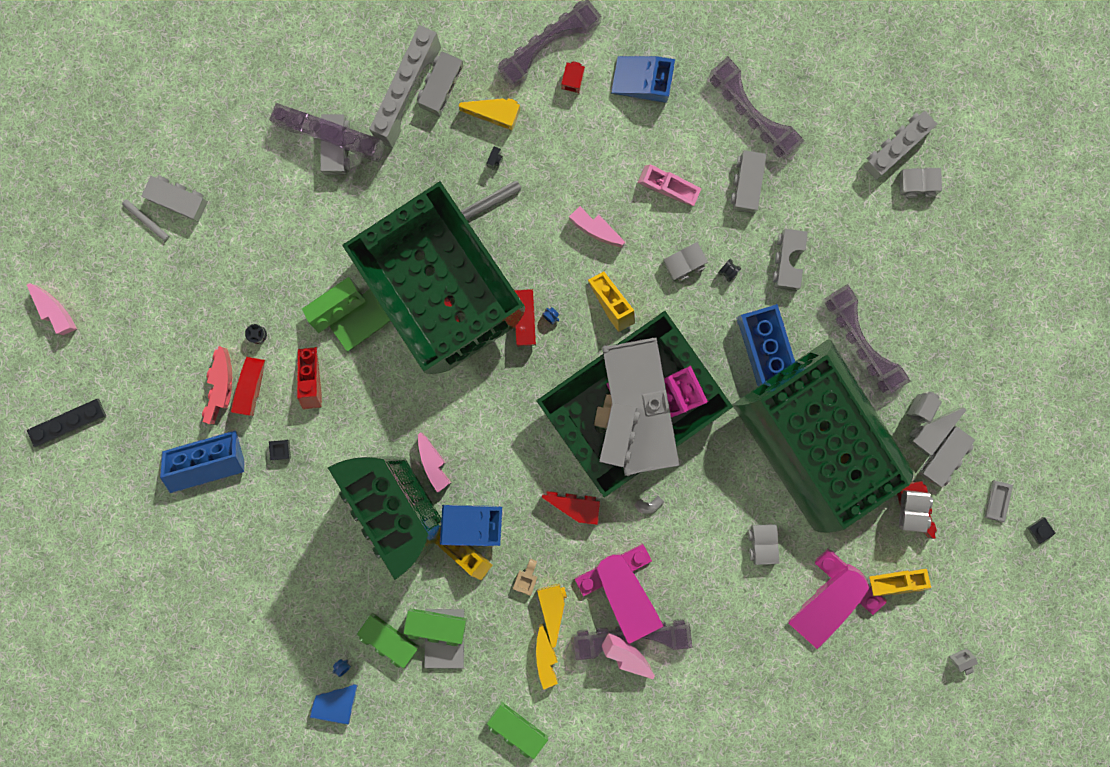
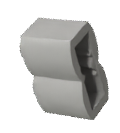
(920, 181)
(685, 261)
(924, 407)
(915, 511)
(764, 544)

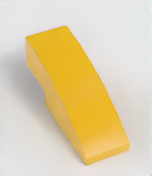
(900, 582)
(545, 659)

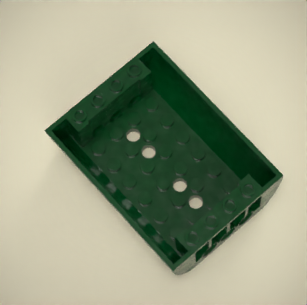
(417, 301)
(575, 402)
(810, 458)
(390, 508)

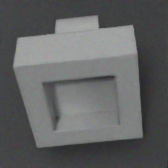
(964, 661)

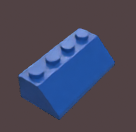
(765, 342)
(202, 462)

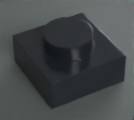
(495, 158)
(279, 450)
(1041, 530)

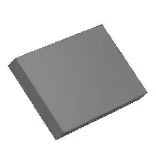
(443, 655)

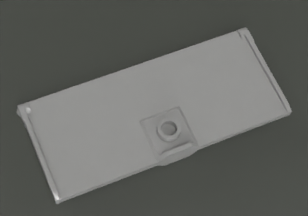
(638, 382)

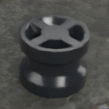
(729, 270)
(253, 331)

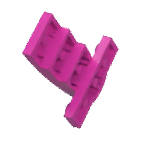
(683, 391)
(624, 591)
(834, 600)

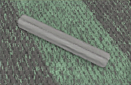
(491, 200)

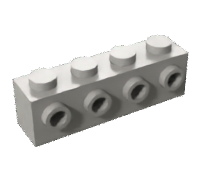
(894, 149)

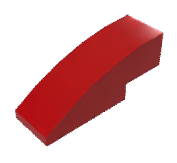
(526, 326)
(248, 386)

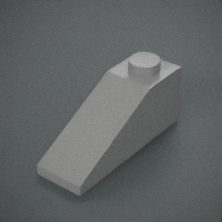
(930, 435)

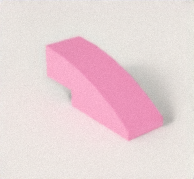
(669, 185)
(596, 228)
(51, 310)
(432, 462)
(626, 656)

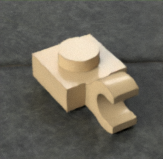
(603, 414)
(526, 580)

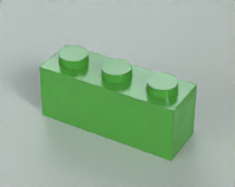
(333, 305)
(435, 627)
(387, 641)
(517, 731)

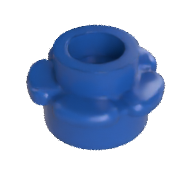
(551, 315)
(341, 667)

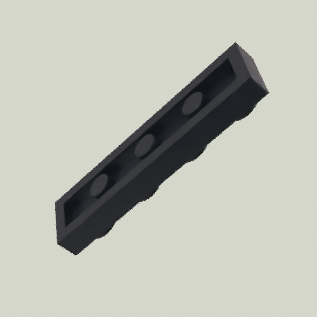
(66, 422)

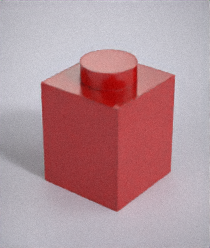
(573, 77)

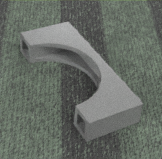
(420, 52)

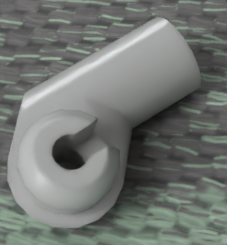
(648, 508)

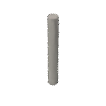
(145, 220)

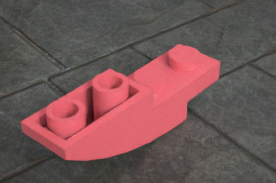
(221, 377)

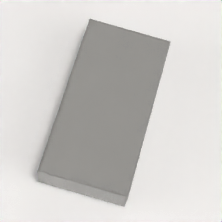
(998, 501)

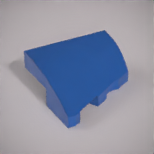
(335, 705)

